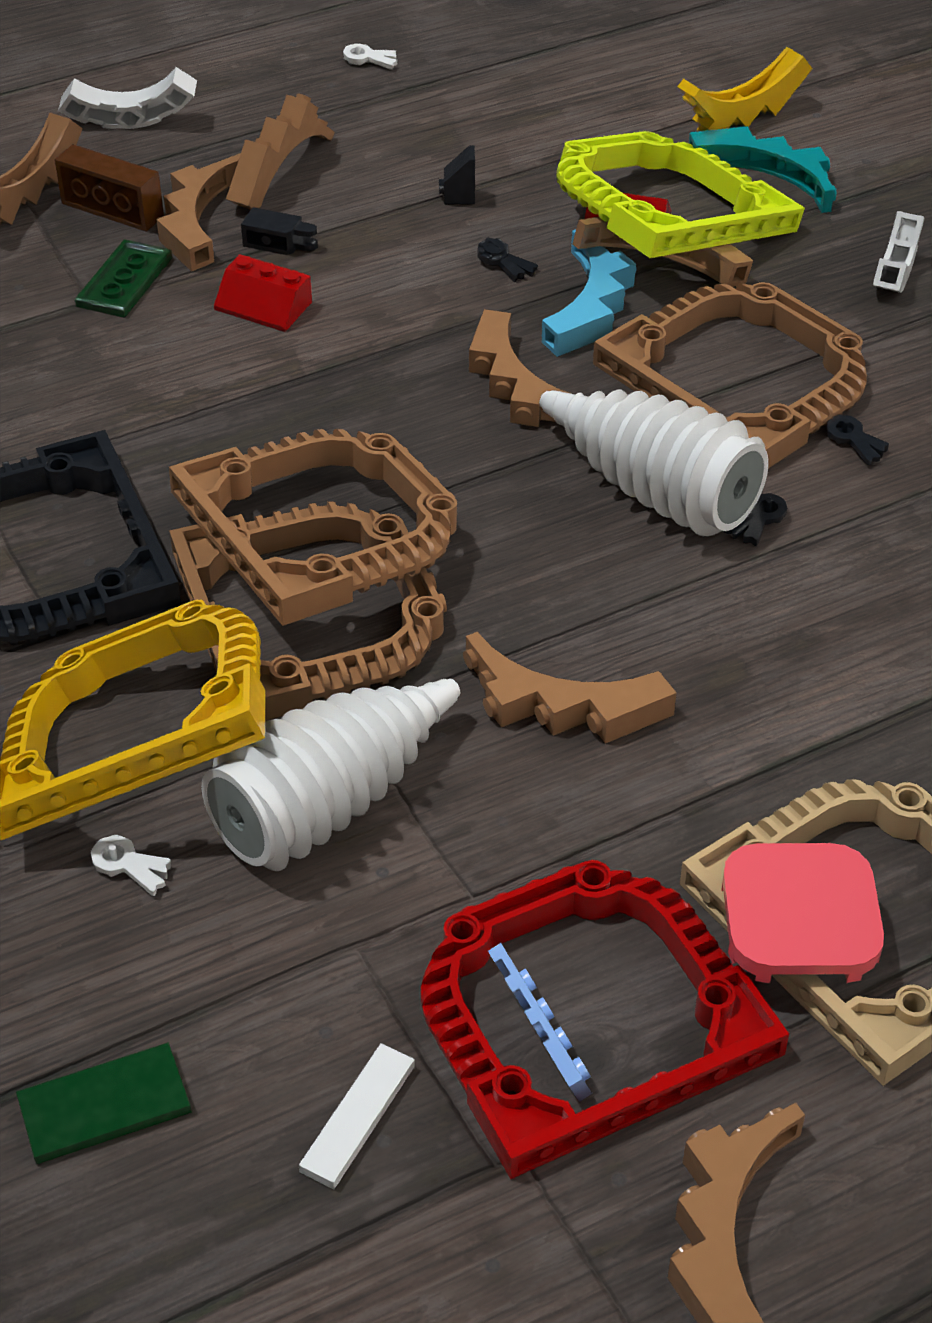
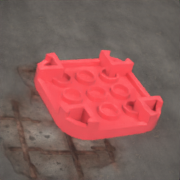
(802, 910)

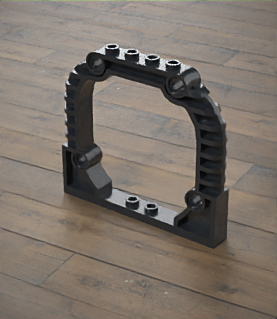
(118, 594)

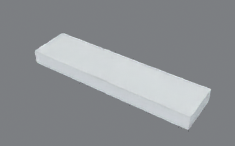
(356, 1116)

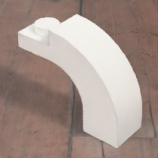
(900, 254)

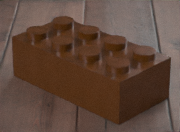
(109, 187)

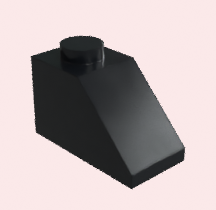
(459, 179)

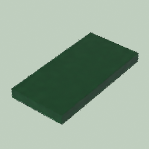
(123, 278)
(103, 1102)

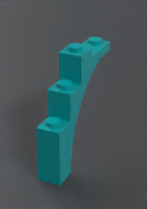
(802, 167)

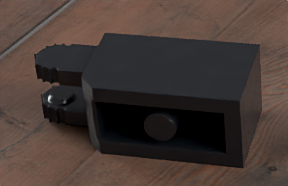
(277, 232)

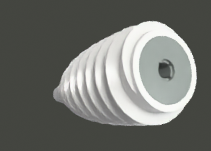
(667, 454)
(318, 769)

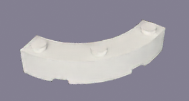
(131, 108)

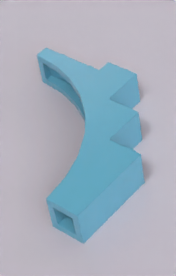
(592, 311)

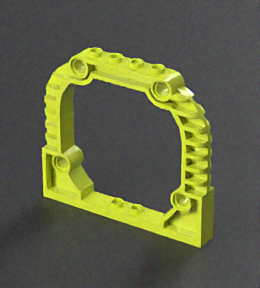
(758, 206)

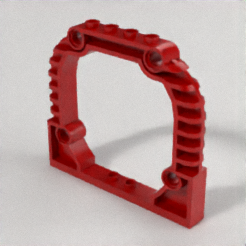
(537, 1128)

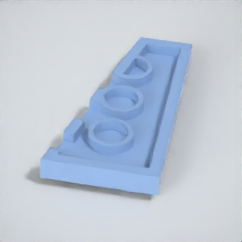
(539, 1016)

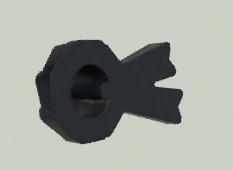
(496, 252)
(850, 431)
(767, 510)

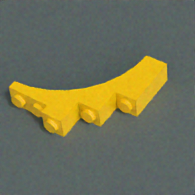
(743, 103)

